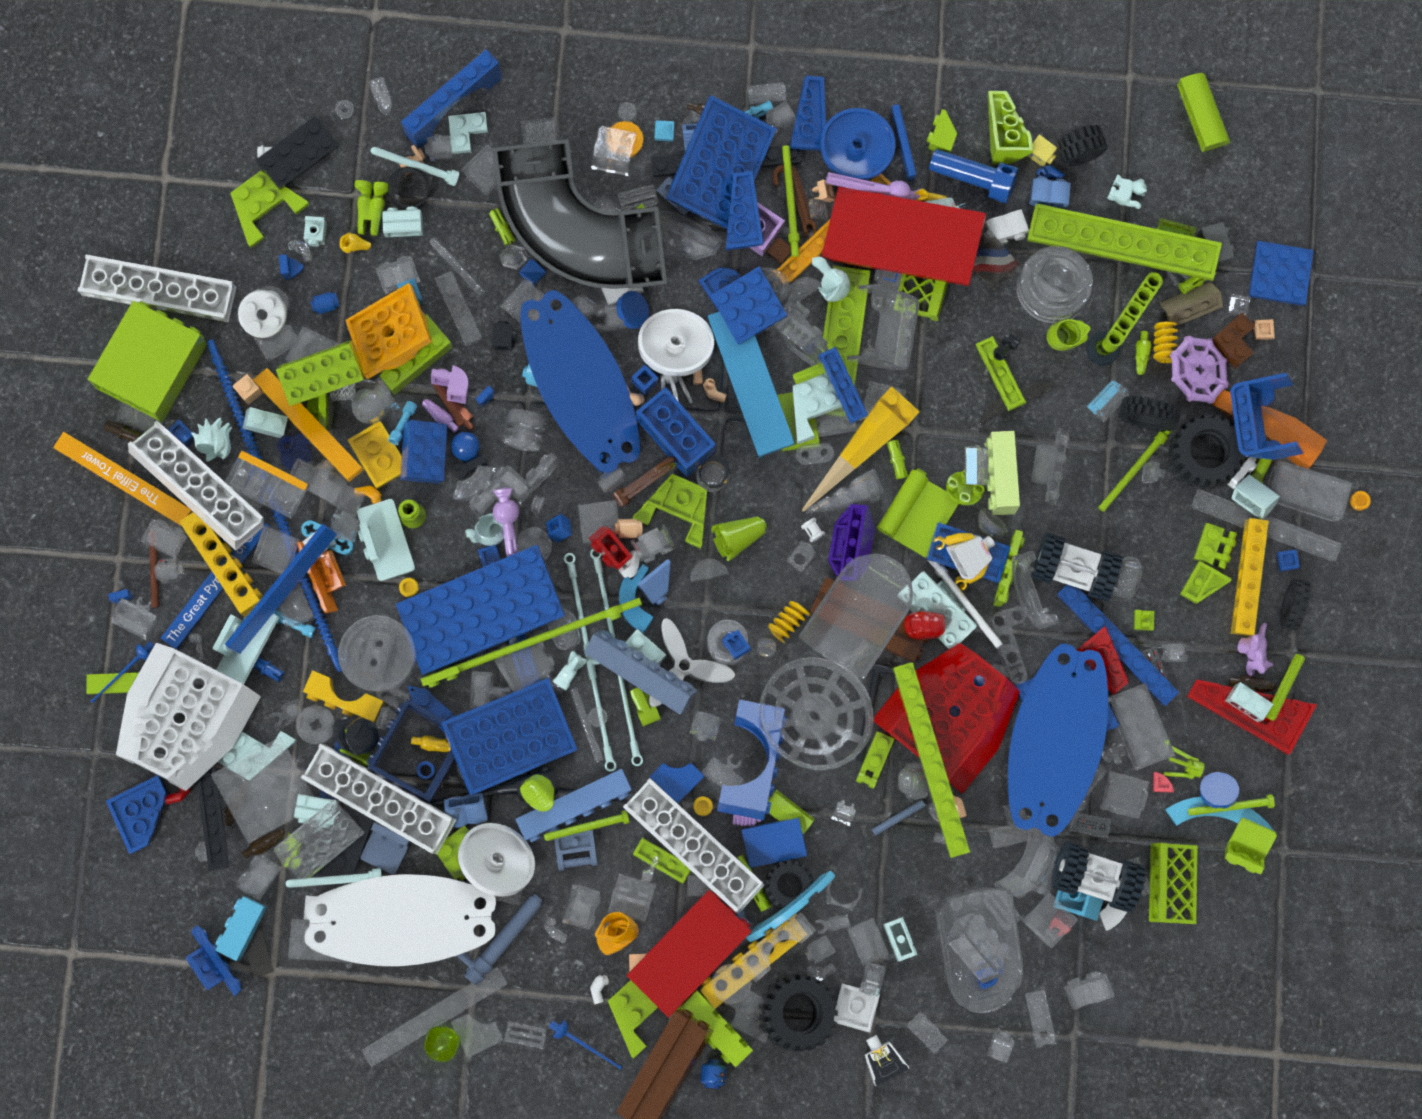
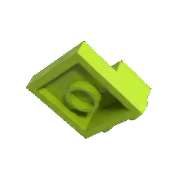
(449, 853)

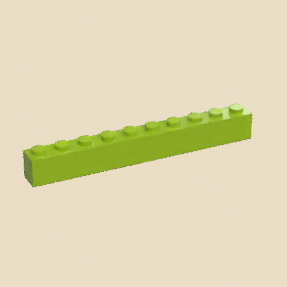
(931, 760)

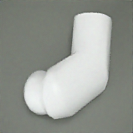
(596, 987)

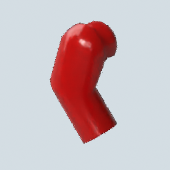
(177, 797)

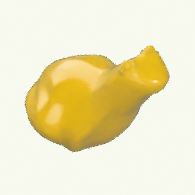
(352, 242)

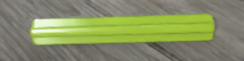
(1285, 686)

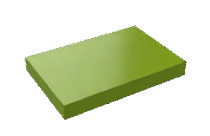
(787, 404)

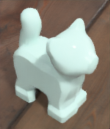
(1124, 194)
(569, 670)

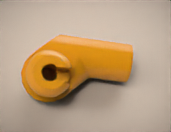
(371, 492)

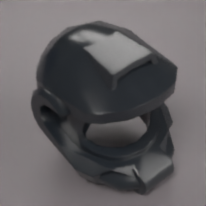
(360, 737)

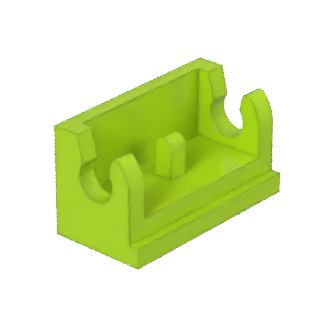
(319, 409)

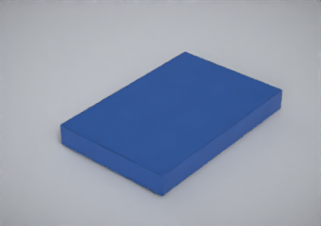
(774, 842)

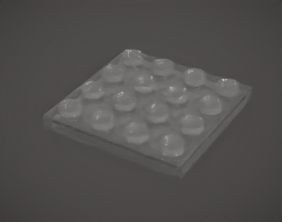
(262, 789)

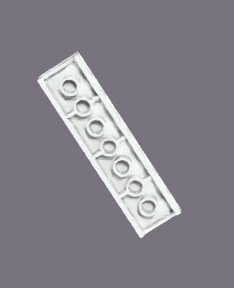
(158, 288)
(196, 485)
(379, 799)
(694, 846)

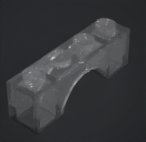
(796, 929)

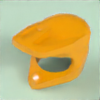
(617, 934)

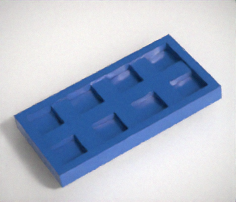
(998, 552)

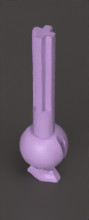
(896, 188)
(506, 513)

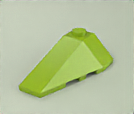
(1007, 133)

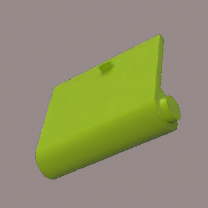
(916, 512)

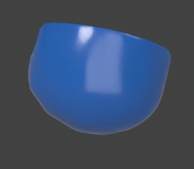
(465, 446)

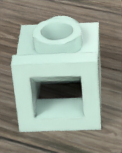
(318, 237)

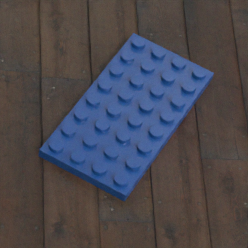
(481, 610)

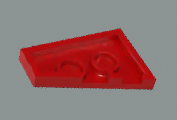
(1115, 672)

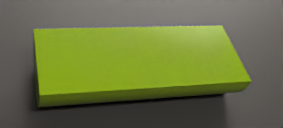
(1203, 112)

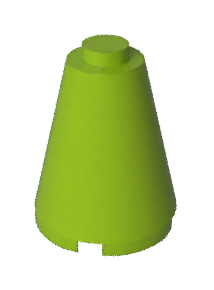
(737, 535)

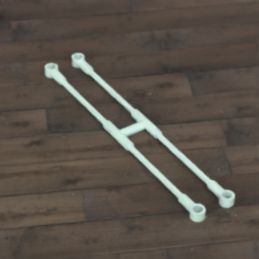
(591, 662)

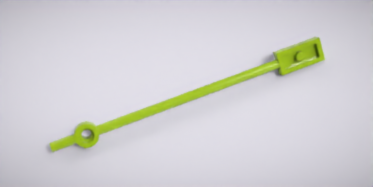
(452, 672)

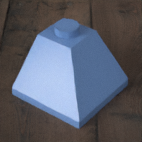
(656, 584)

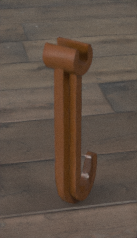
(799, 197)
(624, 495)

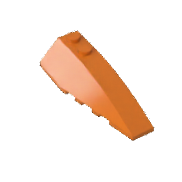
(1282, 429)

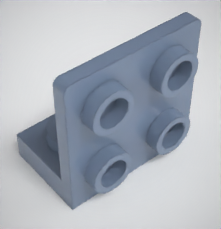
(385, 849)

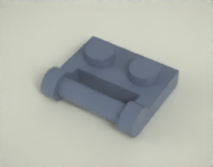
(576, 843)

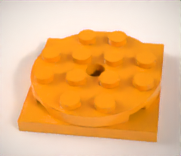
(373, 326)

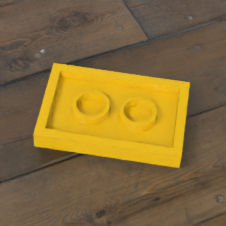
(377, 454)

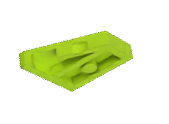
(1203, 582)

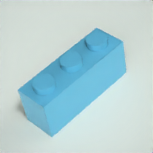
(240, 928)

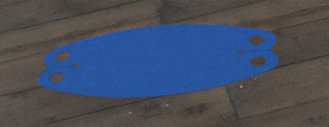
(580, 381)
(1057, 740)

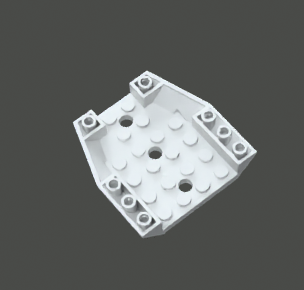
(211, 723)

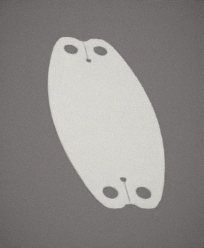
(400, 920)

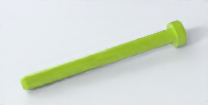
(1268, 801)
(623, 817)

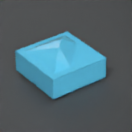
(664, 130)

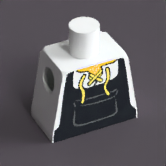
(883, 1061)

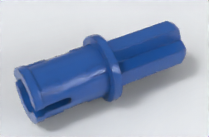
(268, 669)

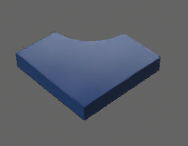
(677, 781)

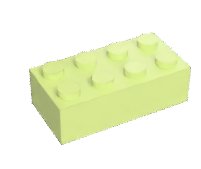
(1002, 473)

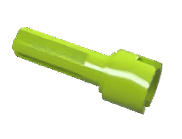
(811, 372)

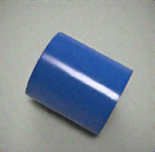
(425, 763)

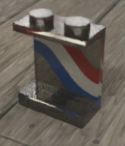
(994, 262)

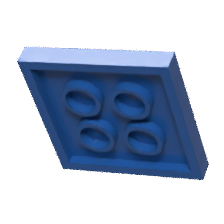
(1280, 273)
(749, 305)

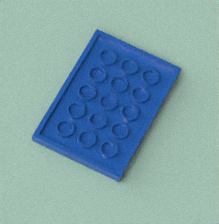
(721, 145)
(508, 736)

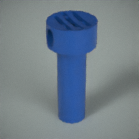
(998, 181)

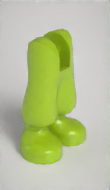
(370, 208)

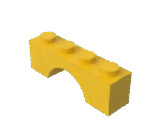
(321, 688)

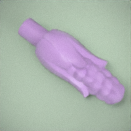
(440, 415)

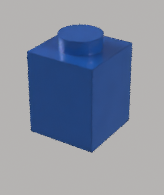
(644, 379)

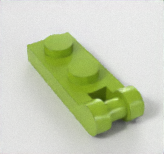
(875, 759)

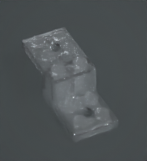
(509, 478)

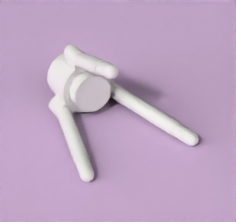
(672, 380)

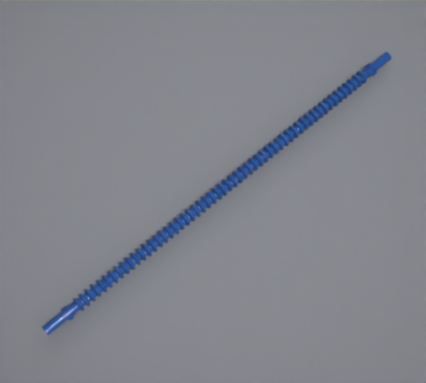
(306, 585)

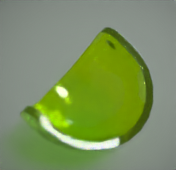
(441, 1043)

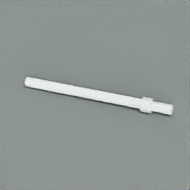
(942, 573)

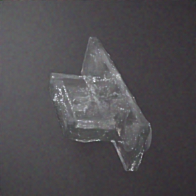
(1049, 464)

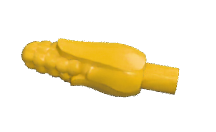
(431, 743)

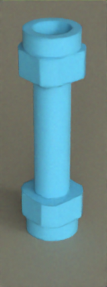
(396, 434)
(306, 630)

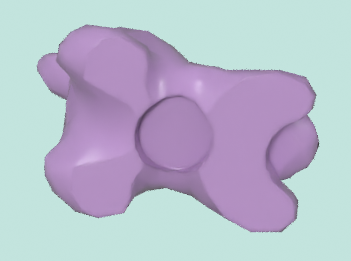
(1255, 648)

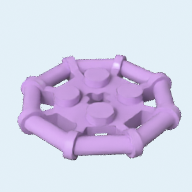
(1208, 369)

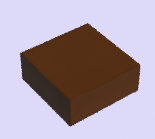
(779, 251)

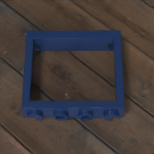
(383, 743)

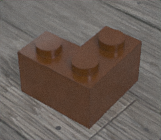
(1230, 341)

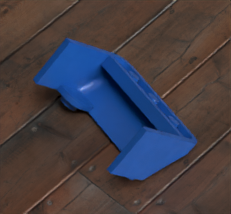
(1247, 401)

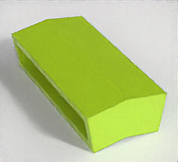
(784, 809)

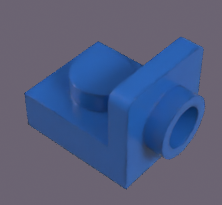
(736, 644)

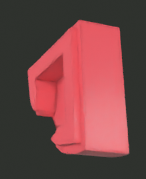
(1161, 783)

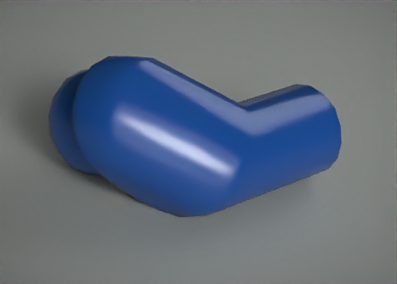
(1050, 171)

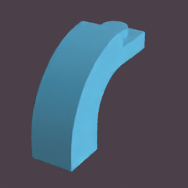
(636, 616)

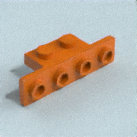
(325, 579)

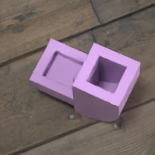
(455, 381)

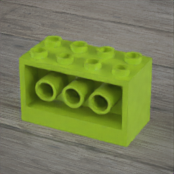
(320, 373)

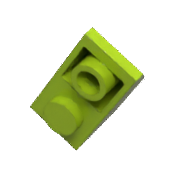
(943, 135)

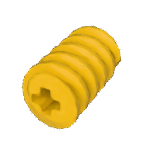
(1164, 341)
(787, 620)

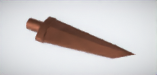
(457, 410)

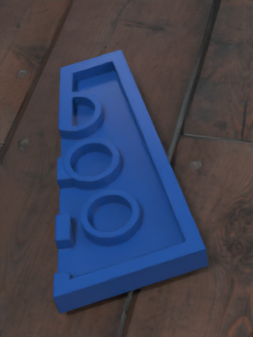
(810, 115)
(744, 219)

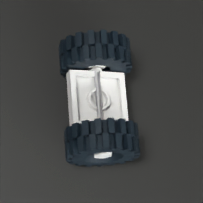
(1077, 567)
(1098, 877)

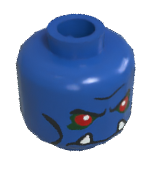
(713, 1074)

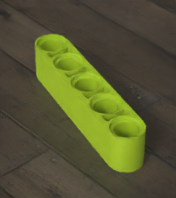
(1128, 319)

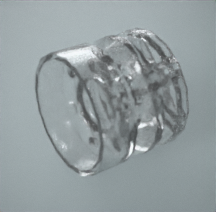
(525, 426)
(715, 644)

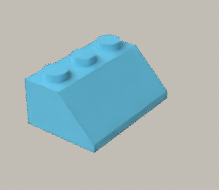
(1081, 904)

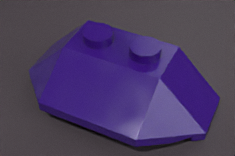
(851, 536)

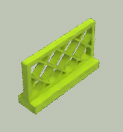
(937, 296)
(1160, 883)

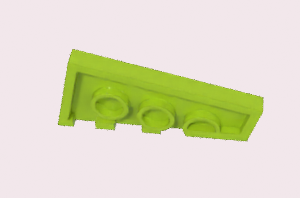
(1007, 577)

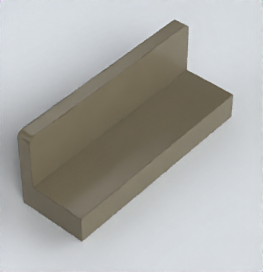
(1193, 304)

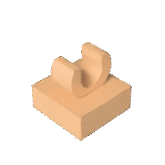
(826, 191)

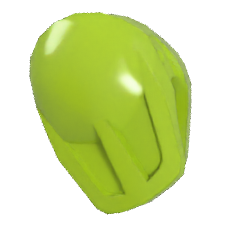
(1067, 334)

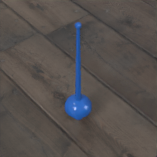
(142, 652)
(561, 1031)

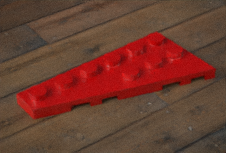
(1280, 733)

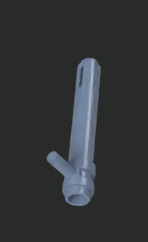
(484, 963)

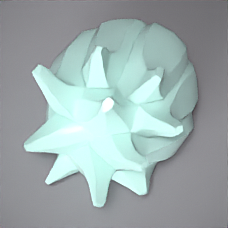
(213, 439)

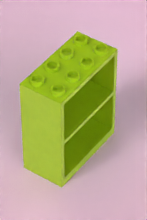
(148, 360)

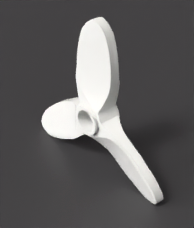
(698, 669)

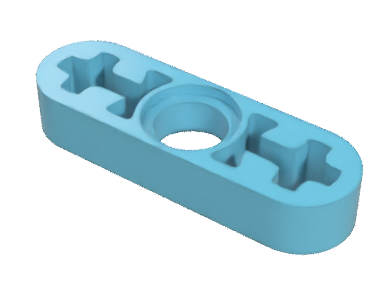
(338, 549)

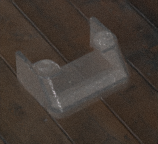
(894, 331)

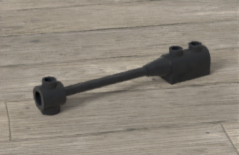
(509, 787)

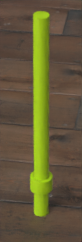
(793, 237)
(1159, 440)

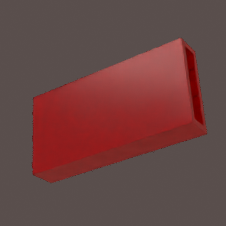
(689, 953)

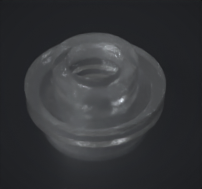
(342, 104)

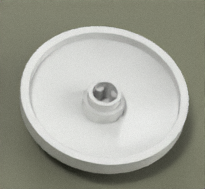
(675, 342)
(496, 859)

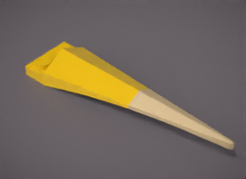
(884, 422)

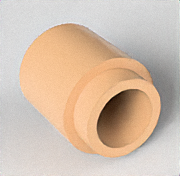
(628, 528)

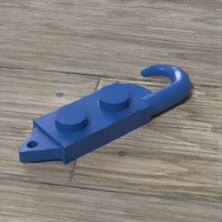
(427, 701)

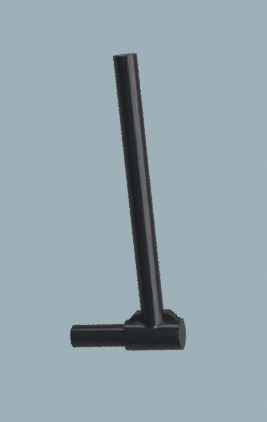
(878, 670)

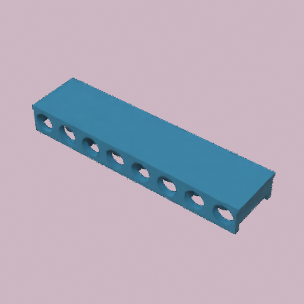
(753, 389)

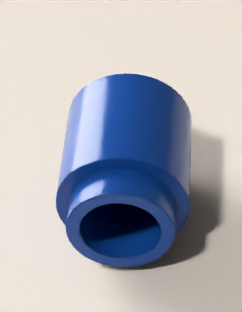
(324, 303)

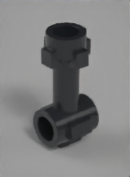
(1009, 342)

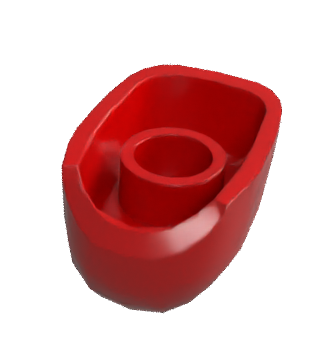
(924, 625)

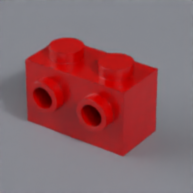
(610, 547)

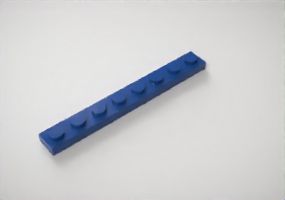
(1127, 652)

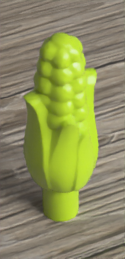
(1143, 349)

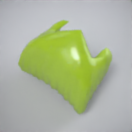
(538, 792)

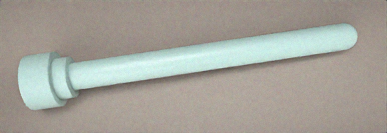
(449, 176)
(333, 879)

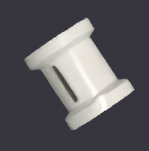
(813, 530)

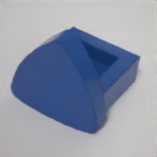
(289, 267)
(182, 433)

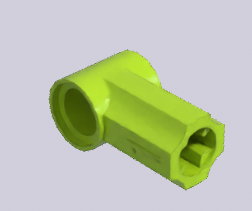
(645, 712)

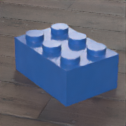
(423, 452)

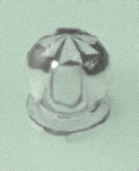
(372, 403)

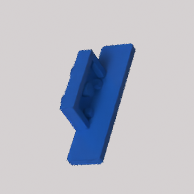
(208, 964)

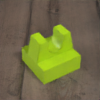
(1143, 620)

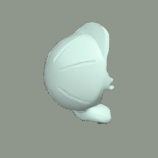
(834, 282)
(486, 531)

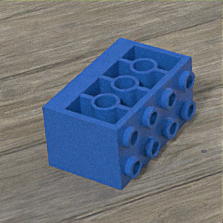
(675, 431)

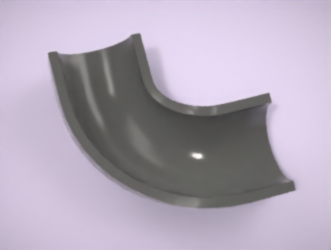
(566, 230)

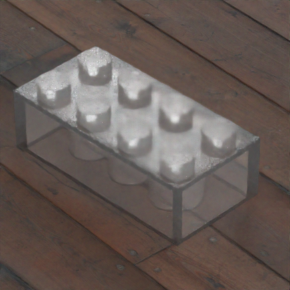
(1309, 491)
(1140, 727)

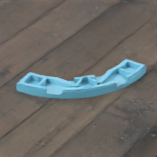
(1179, 813)
(792, 908)

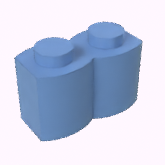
(1050, 192)
(466, 809)

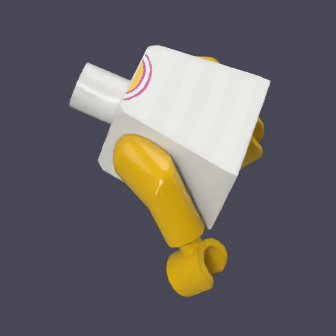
(968, 554)

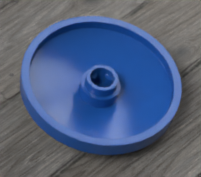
(857, 144)

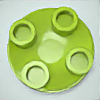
(961, 492)

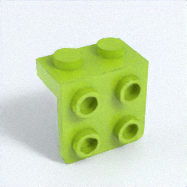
(1249, 845)

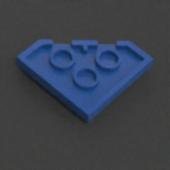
(138, 812)

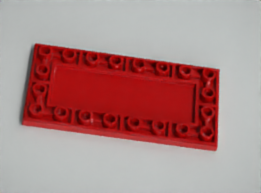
(903, 236)

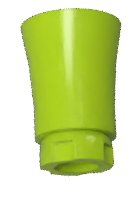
(416, 517)

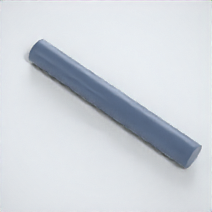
(898, 817)

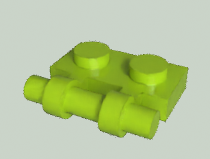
(1209, 544)

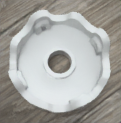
(272, 304)

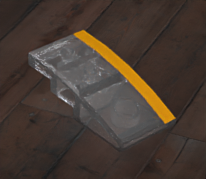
(266, 484)

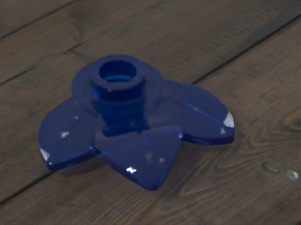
(297, 450)

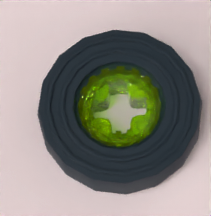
(1094, 352)

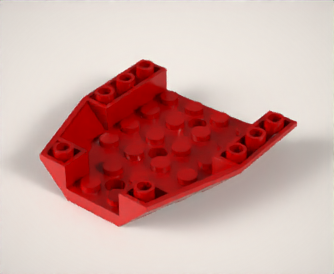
(985, 711)

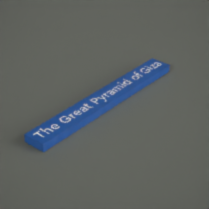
(204, 598)

